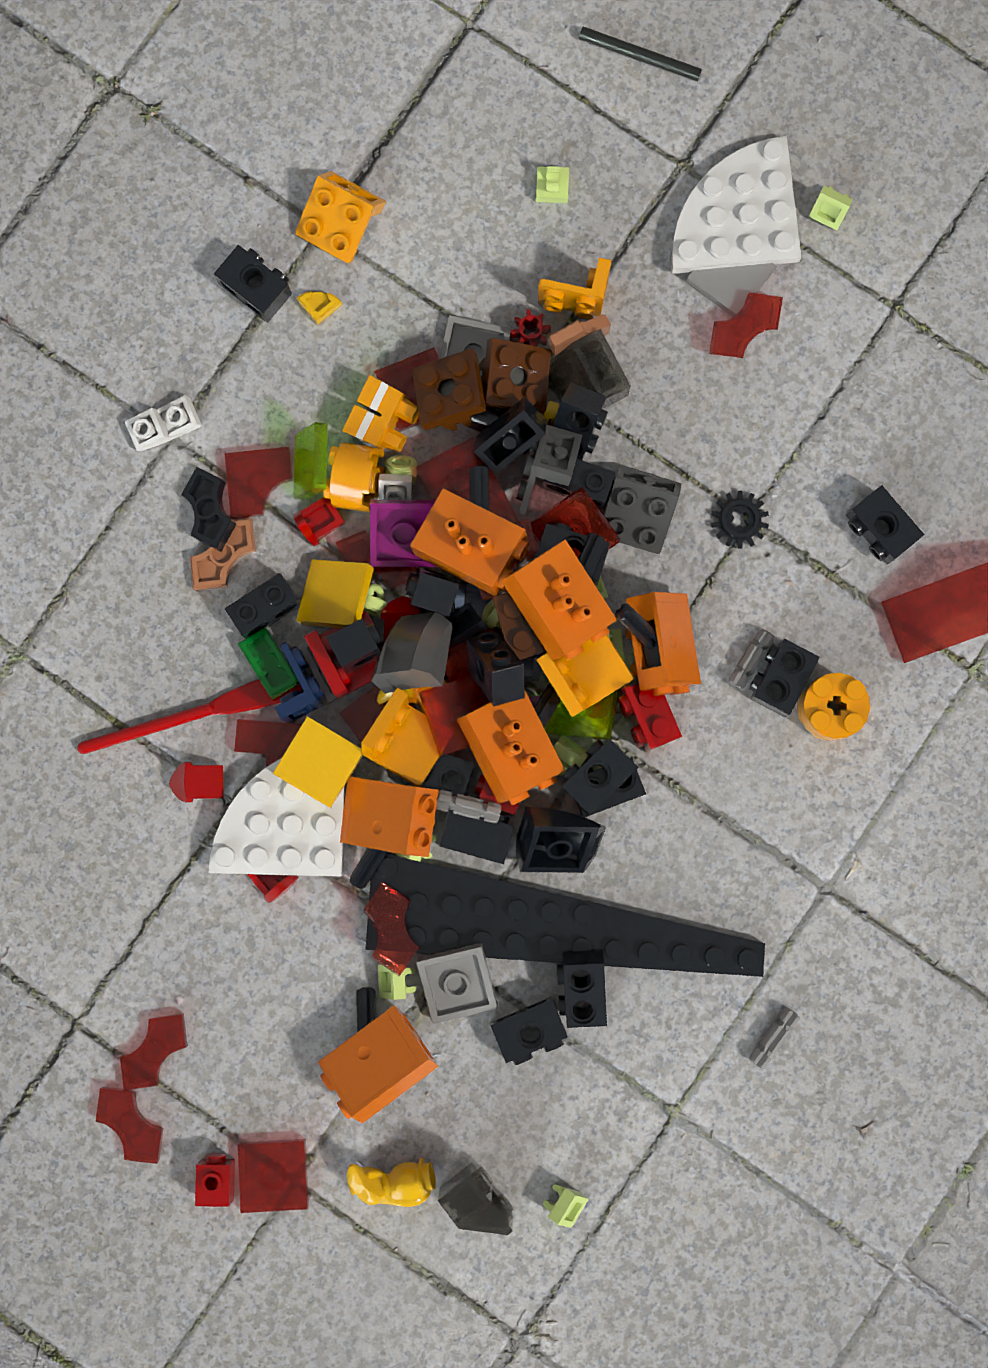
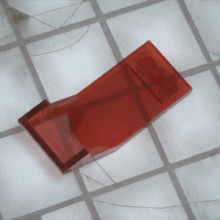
(940, 613)

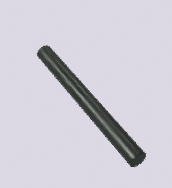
(640, 53)

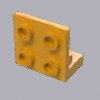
(337, 215)
(581, 300)
(588, 675)
(402, 740)

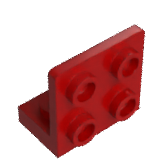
(337, 678)
(650, 716)

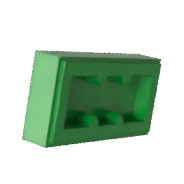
(268, 663)

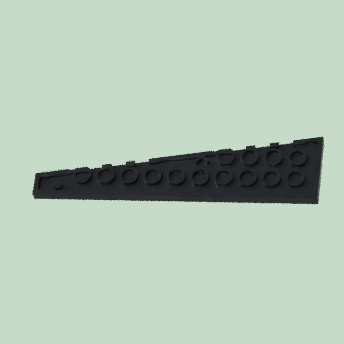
(532, 924)

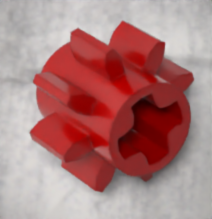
(529, 322)

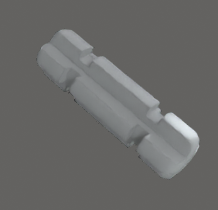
(751, 659)
(468, 806)
(774, 1037)

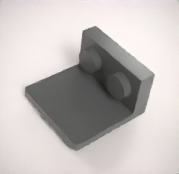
(553, 461)
(642, 508)

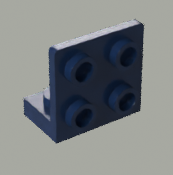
(297, 705)

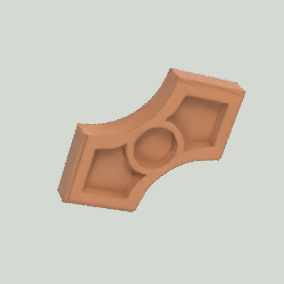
(576, 330)
(213, 567)

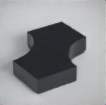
(210, 519)

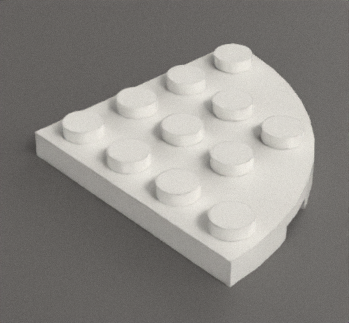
(740, 212)
(278, 831)

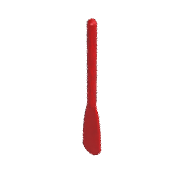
(241, 699)

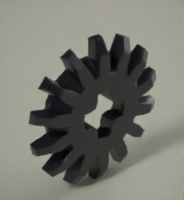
(740, 506)

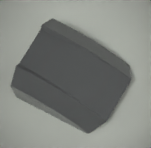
(414, 653)

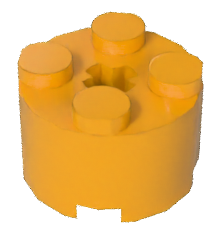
(354, 476)
(847, 693)

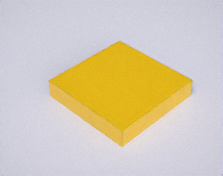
(334, 593)
(318, 762)

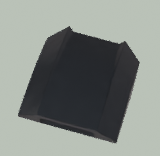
(556, 841)

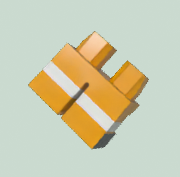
(380, 429)

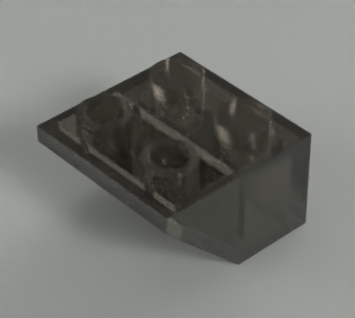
(590, 365)
(474, 1204)

